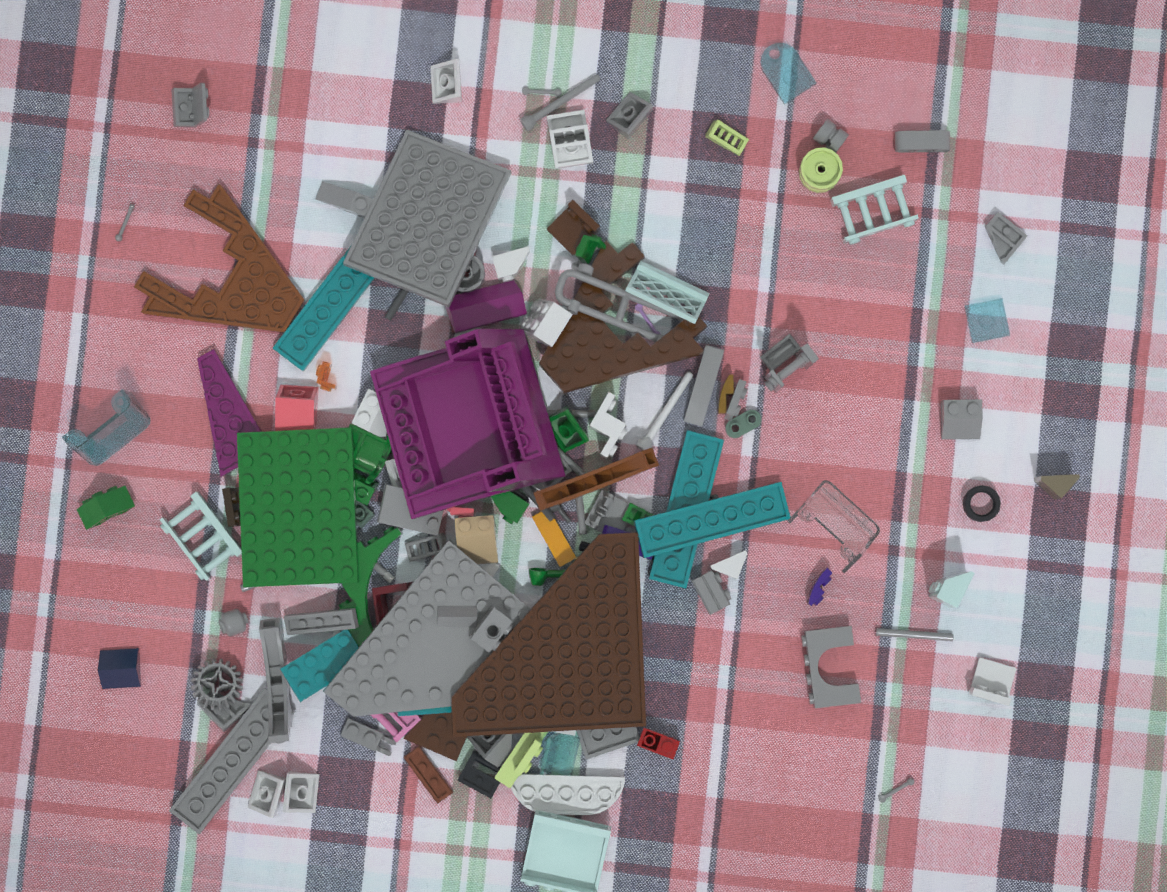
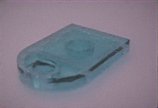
(787, 73)

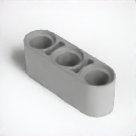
(922, 141)

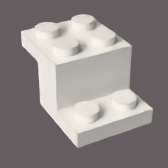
(569, 139)
(608, 426)

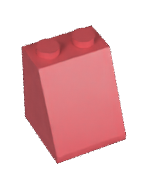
(296, 407)

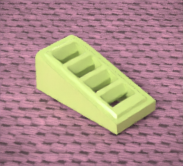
(716, 138)

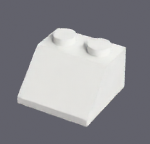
(370, 416)

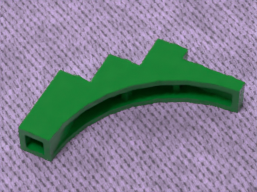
(358, 591)

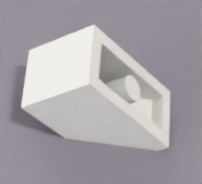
(510, 263)

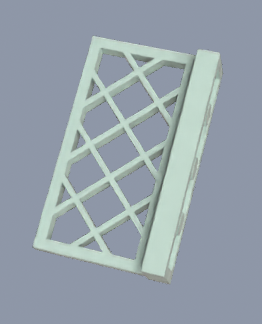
(666, 284)

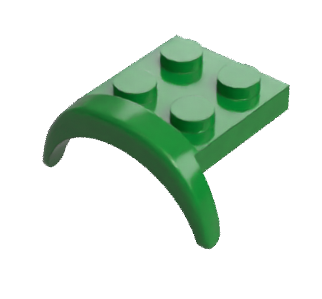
(369, 452)

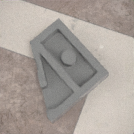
(1004, 236)

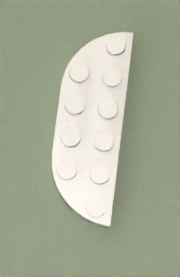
(567, 793)

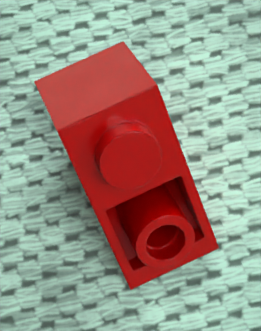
(658, 743)

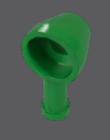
(539, 575)

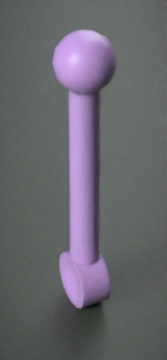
(639, 307)

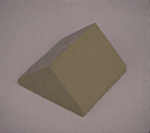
(1057, 485)

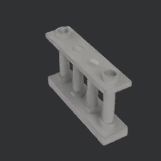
(804, 358)

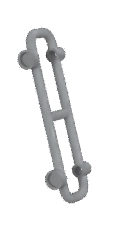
(584, 274)

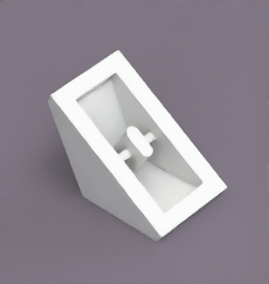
(731, 566)

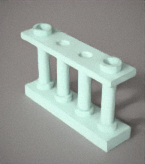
(860, 196)
(209, 518)

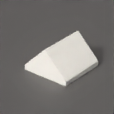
(446, 82)
(300, 792)
(267, 793)

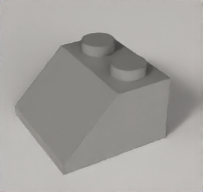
(961, 419)

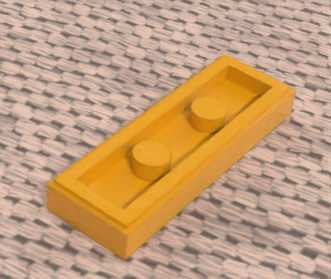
(555, 539)

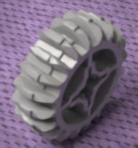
(208, 683)

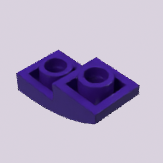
(815, 595)

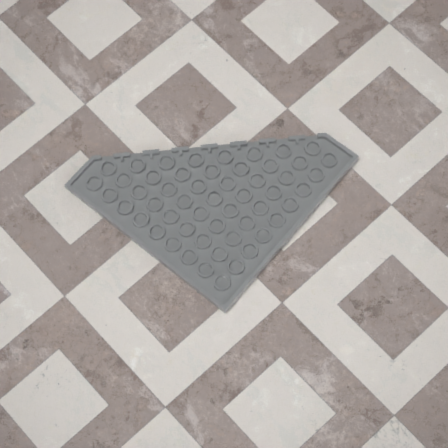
(408, 658)

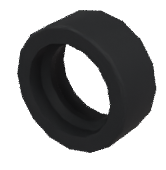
(967, 506)

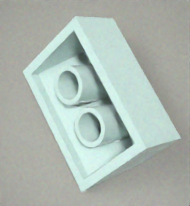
(951, 589)

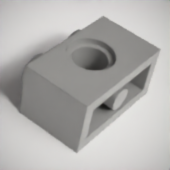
(480, 634)

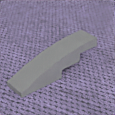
(704, 385)

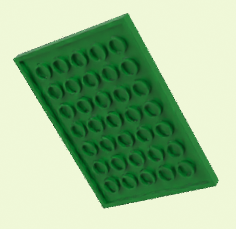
(297, 507)

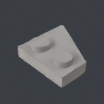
(227, 716)

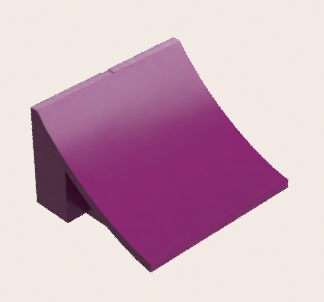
(467, 421)

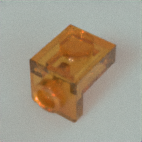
(323, 373)

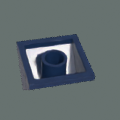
(119, 668)

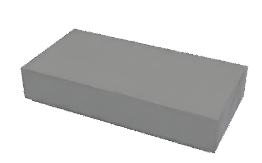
(780, 352)

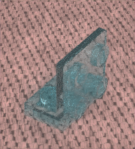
(559, 754)

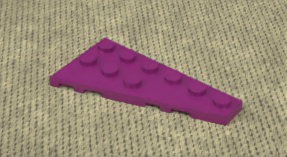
(226, 411)

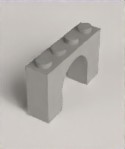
(816, 644)

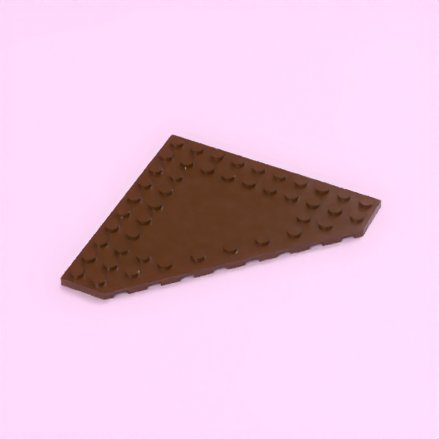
(570, 657)

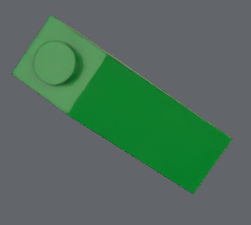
(510, 506)

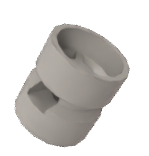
(830, 136)

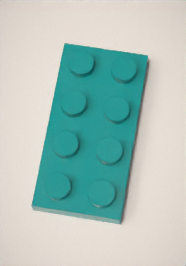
(320, 665)

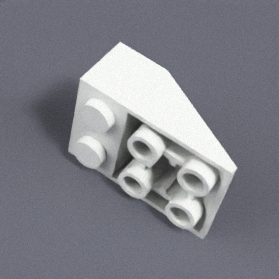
(545, 321)

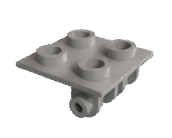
(607, 511)

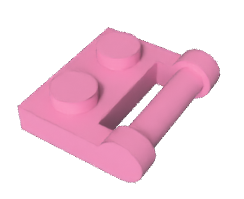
(405, 722)

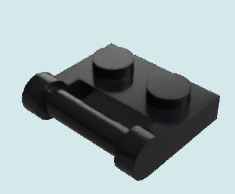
(478, 779)

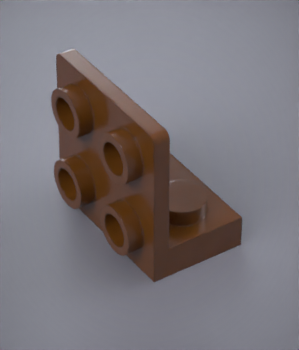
(571, 227)

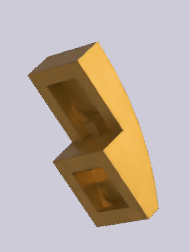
(727, 389)

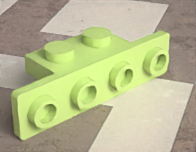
(520, 758)

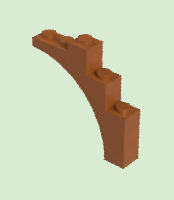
(596, 479)

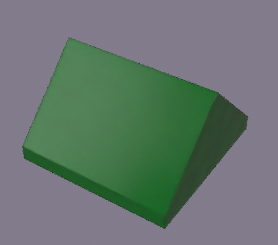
(567, 429)

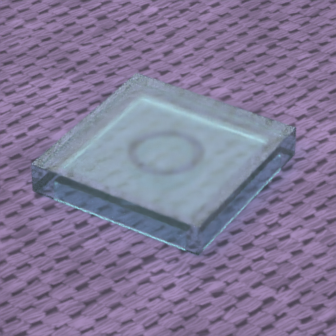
(987, 320)

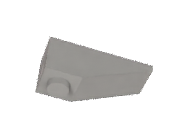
(344, 199)

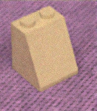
(477, 538)

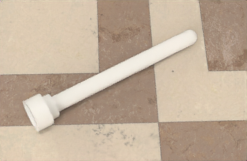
(646, 442)

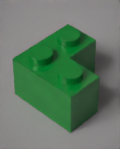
(105, 506)

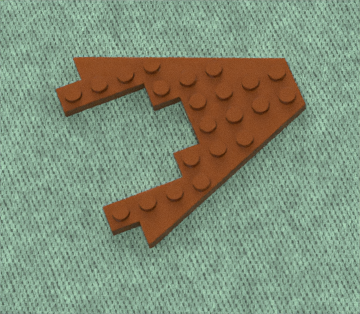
(255, 292)

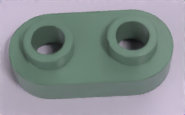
(743, 424)

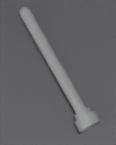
(529, 121)

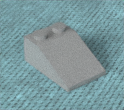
(396, 513)

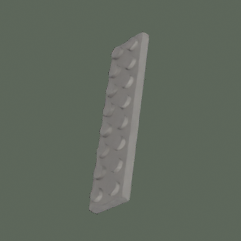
(225, 767)

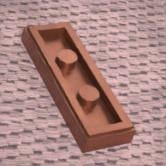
(428, 774)

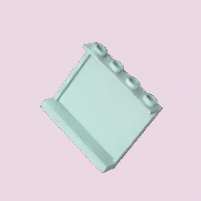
(565, 853)

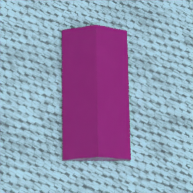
(486, 306)

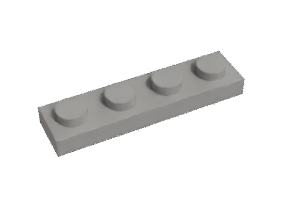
(321, 621)

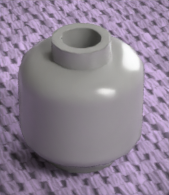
(233, 622)

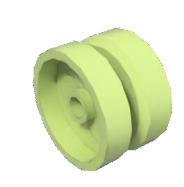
(827, 161)

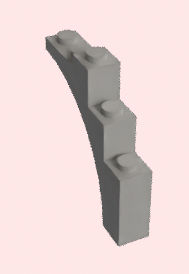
(277, 686)

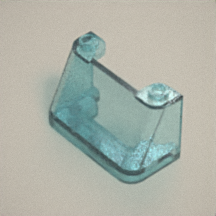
(114, 433)

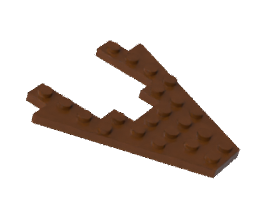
(592, 353)

